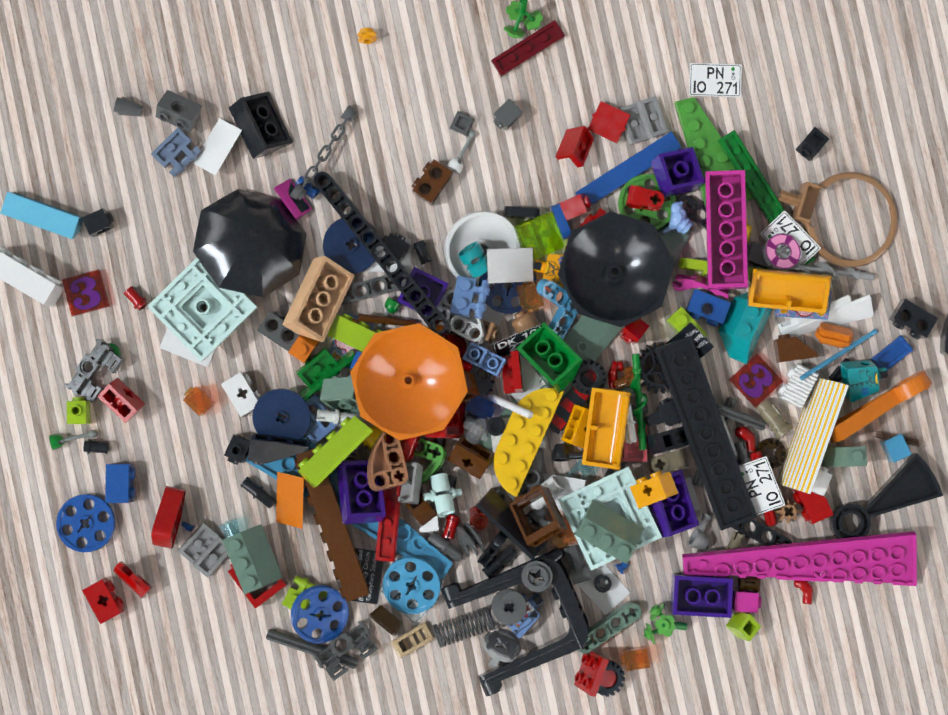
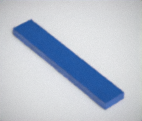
(629, 168)

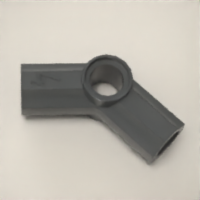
(536, 468)

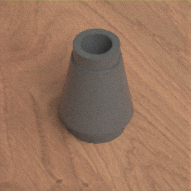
(127, 107)

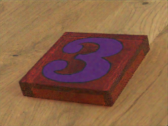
(85, 293)
(755, 380)

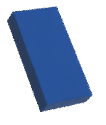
(892, 353)

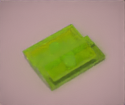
(540, 235)

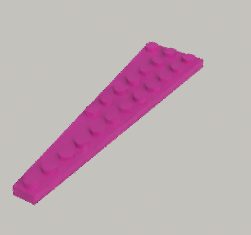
(856, 559)

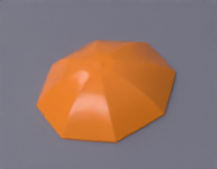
(409, 381)

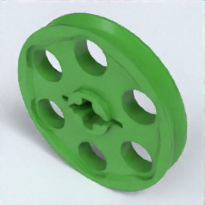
(651, 215)

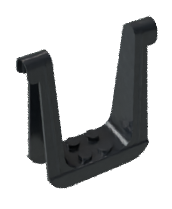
(570, 607)

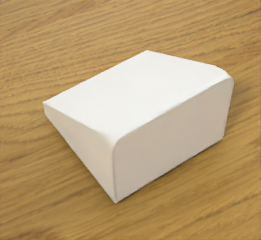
(432, 525)

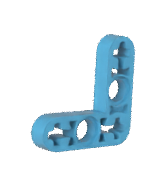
(563, 304)

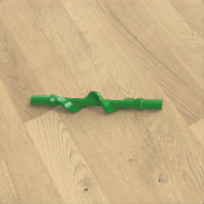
(641, 400)

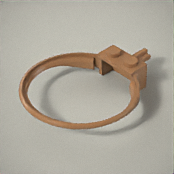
(805, 203)

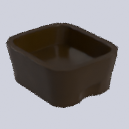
(386, 620)

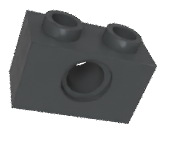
(178, 111)

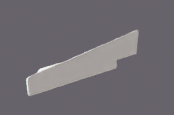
(840, 312)

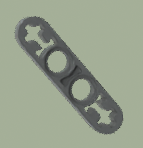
(370, 291)

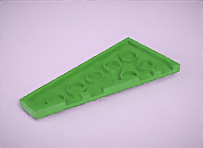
(703, 138)

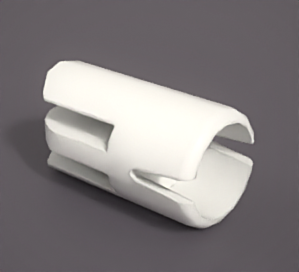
(555, 487)

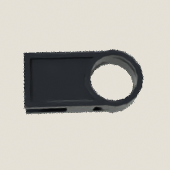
(492, 549)

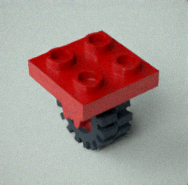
(599, 675)

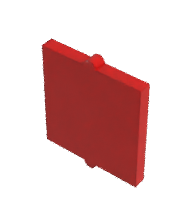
(609, 122)

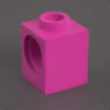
(746, 601)

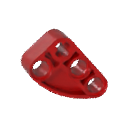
(168, 517)

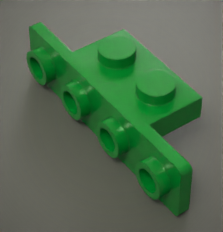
(319, 368)

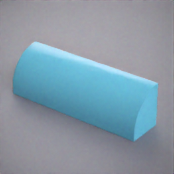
(41, 215)

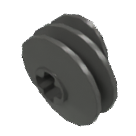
(468, 538)
(507, 616)

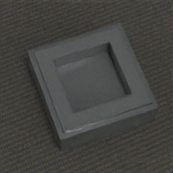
(462, 123)

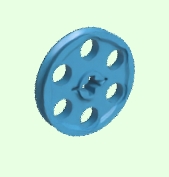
(408, 576)

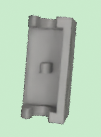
(411, 488)

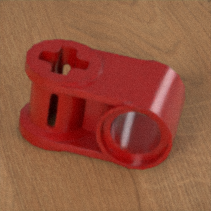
(642, 198)

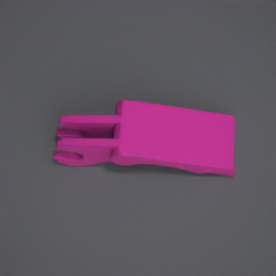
(695, 281)

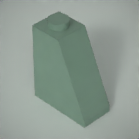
(845, 456)

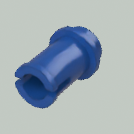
(311, 190)

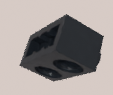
(915, 314)

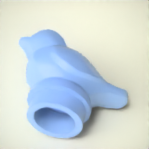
(678, 219)

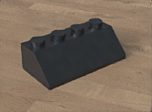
(500, 513)

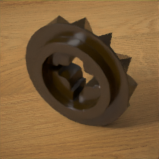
(780, 452)

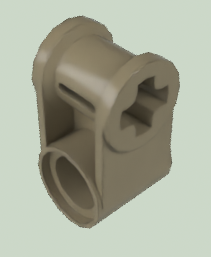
(671, 461)

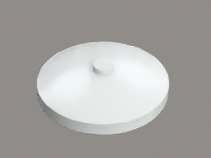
(482, 226)

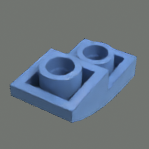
(484, 359)

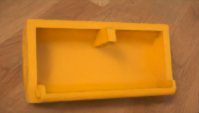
(788, 290)
(606, 428)

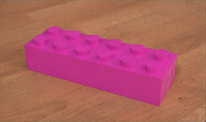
(726, 230)

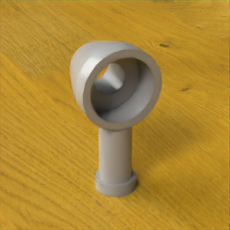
(698, 539)

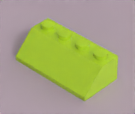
(334, 451)

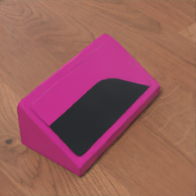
(297, 207)

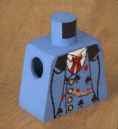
(529, 618)

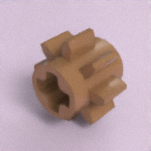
(793, 511)

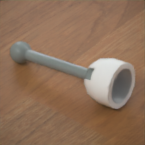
(456, 164)

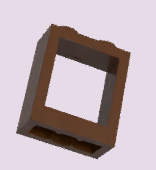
(542, 535)

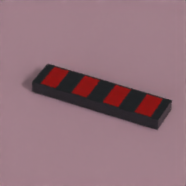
(573, 397)

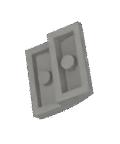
(645, 121)
(204, 549)

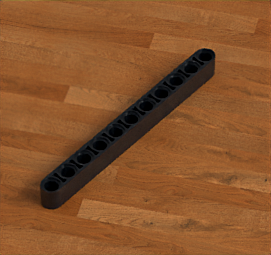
(374, 248)

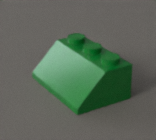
(550, 357)

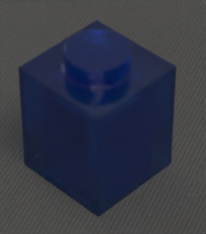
(481, 407)

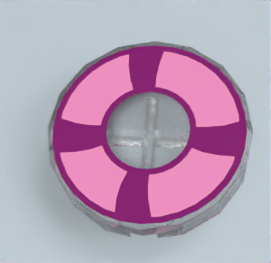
(782, 252)

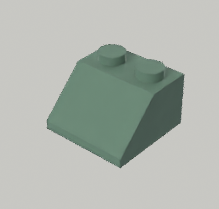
(339, 394)

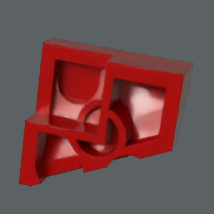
(134, 581)

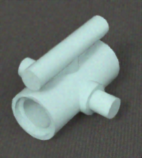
(442, 494)

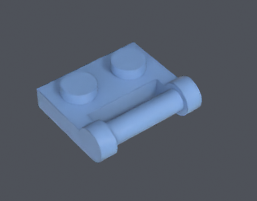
(316, 429)

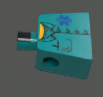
(862, 378)

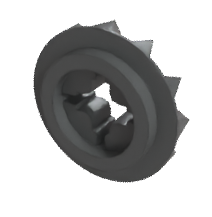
(528, 579)

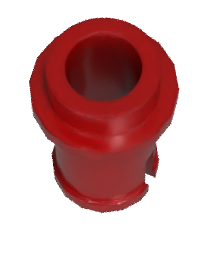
(135, 298)
(452, 523)

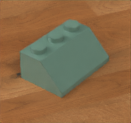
(609, 531)
(252, 559)

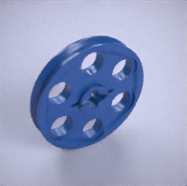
(83, 514)
(324, 620)

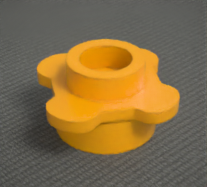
(367, 36)

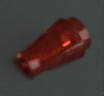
(478, 520)

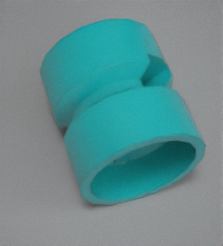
(476, 266)

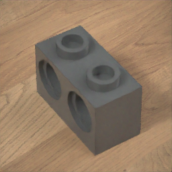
(277, 335)

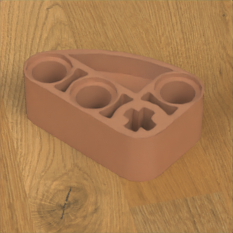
(382, 467)

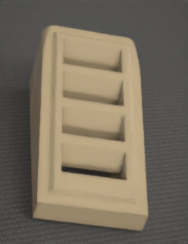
(397, 648)

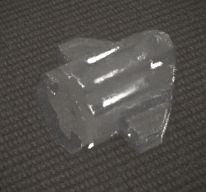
(476, 430)

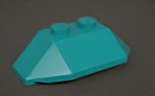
(743, 328)

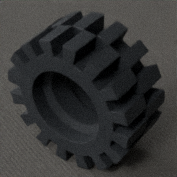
(599, 381)

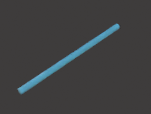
(837, 355)

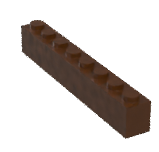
(336, 536)

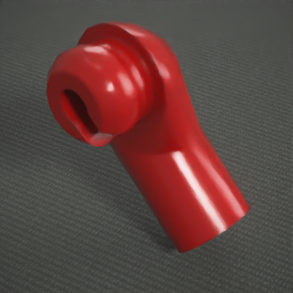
(612, 374)
(748, 436)
(807, 590)

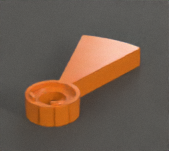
(878, 406)

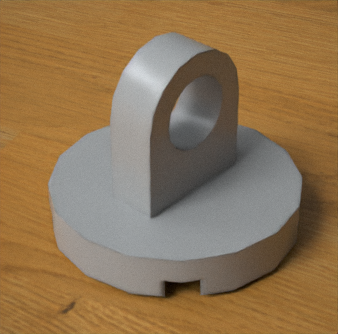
(500, 647)

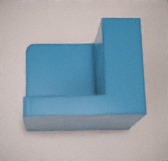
(895, 448)

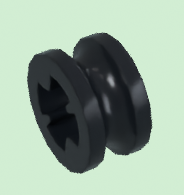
(597, 581)

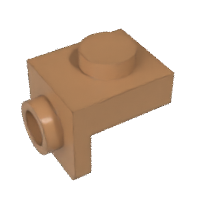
(491, 332)

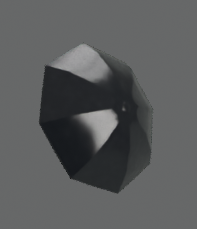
(249, 243)
(616, 269)

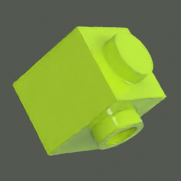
(78, 411)
(743, 625)

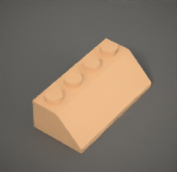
(318, 299)

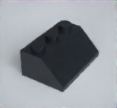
(260, 124)

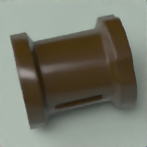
(746, 586)

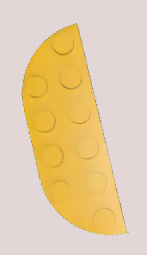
(523, 438)

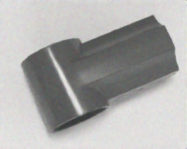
(578, 568)

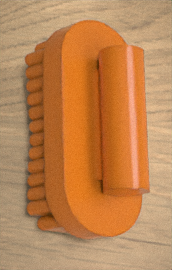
(834, 335)

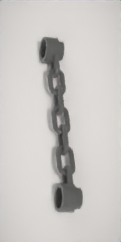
(299, 190)

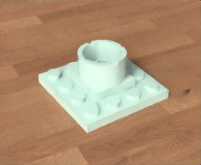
(181, 310)
(616, 495)

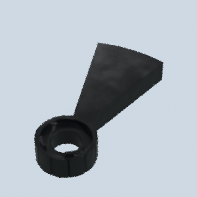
(907, 486)

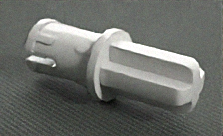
(630, 434)

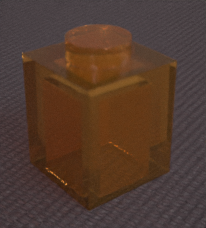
(528, 296)
(198, 400)
(635, 658)

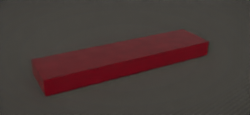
(527, 48)

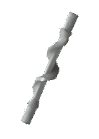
(822, 267)

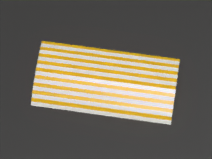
(812, 435)

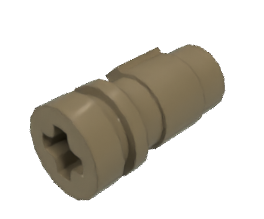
(772, 416)

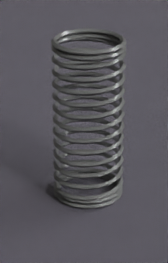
(490, 625)

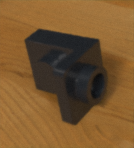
(812, 144)

